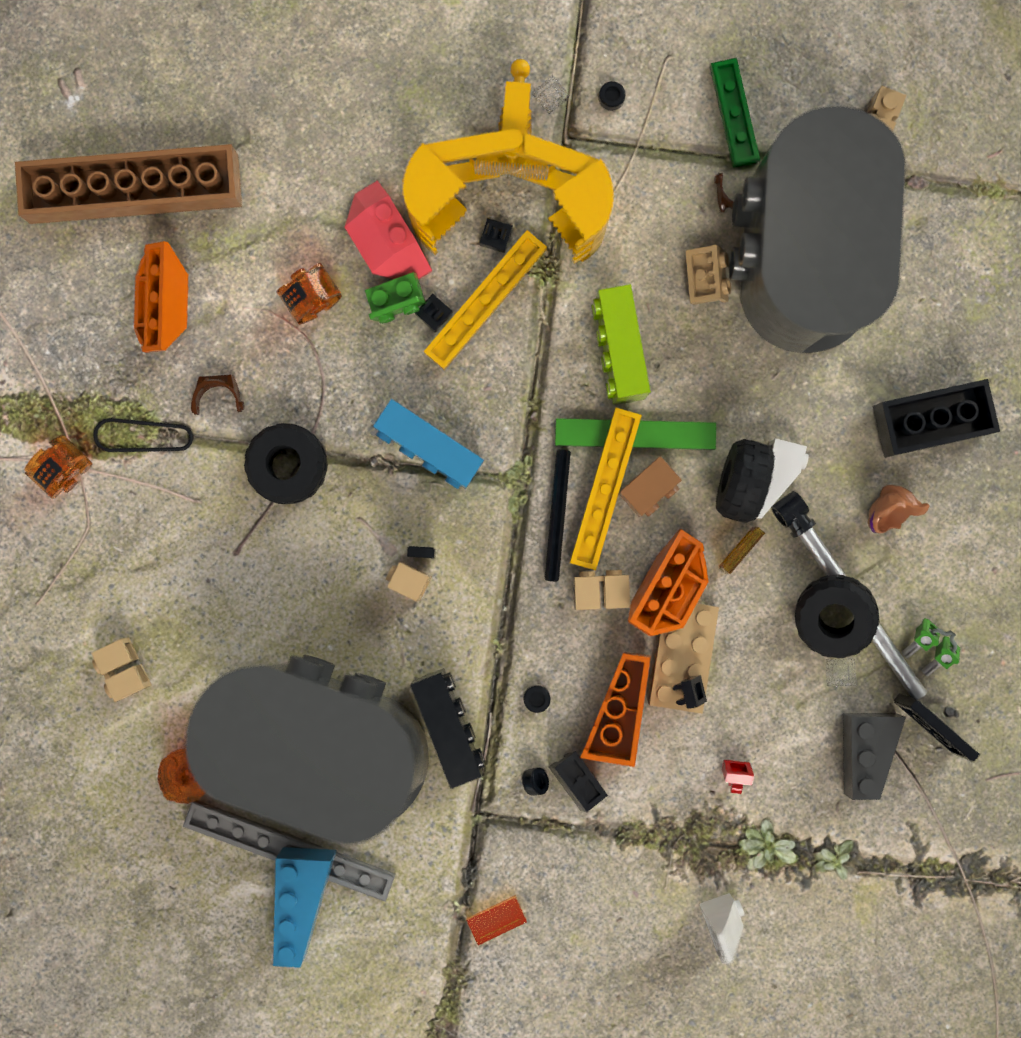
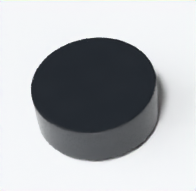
(612, 96)
(537, 698)

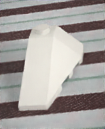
(724, 925)

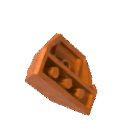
(160, 298)
(670, 587)

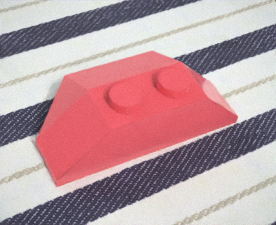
(383, 235)

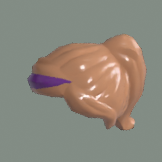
(894, 508)

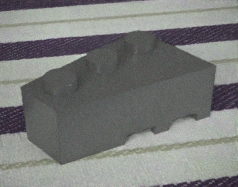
(869, 752)

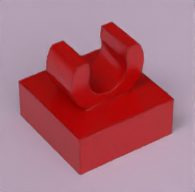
(737, 774)

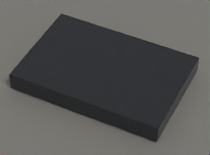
(936, 727)

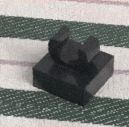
(496, 235)
(434, 313)
(693, 692)

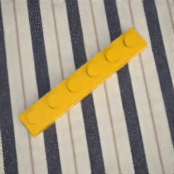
(485, 300)
(605, 488)

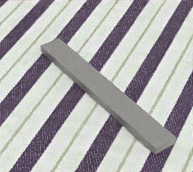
(269, 842)

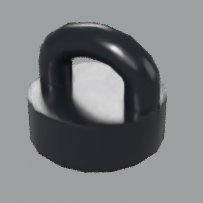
(535, 781)

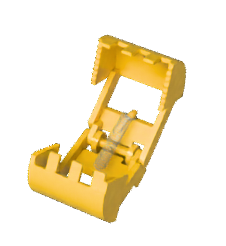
(512, 150)

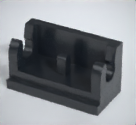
(578, 781)

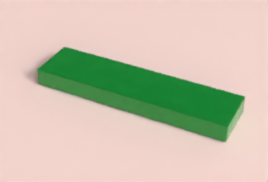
(734, 112)

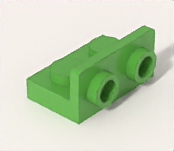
(395, 297)

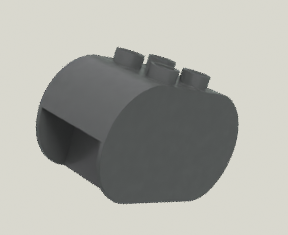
(821, 230)
(308, 748)

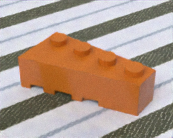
(618, 723)

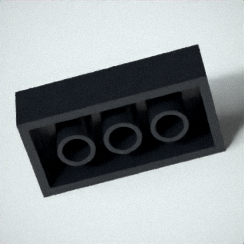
(936, 418)
(447, 728)

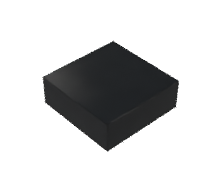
(421, 552)

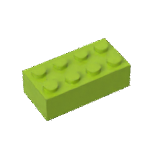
(621, 345)

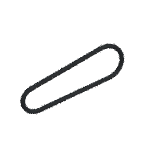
(142, 423)

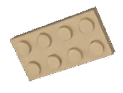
(683, 655)

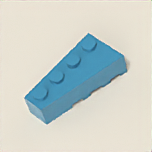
(428, 444)
(299, 891)

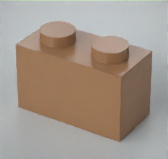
(650, 487)

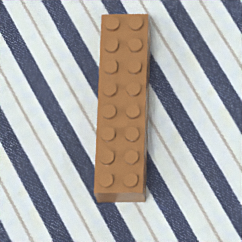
(128, 184)

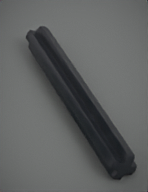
(557, 515)

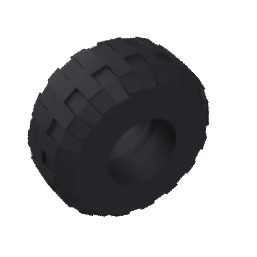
(260, 460)
(745, 480)
(836, 641)

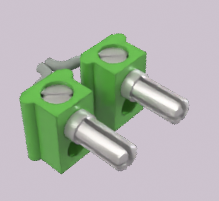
(925, 637)

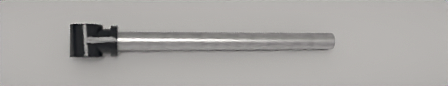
(792, 513)

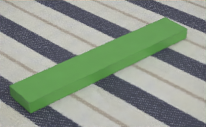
(649, 434)

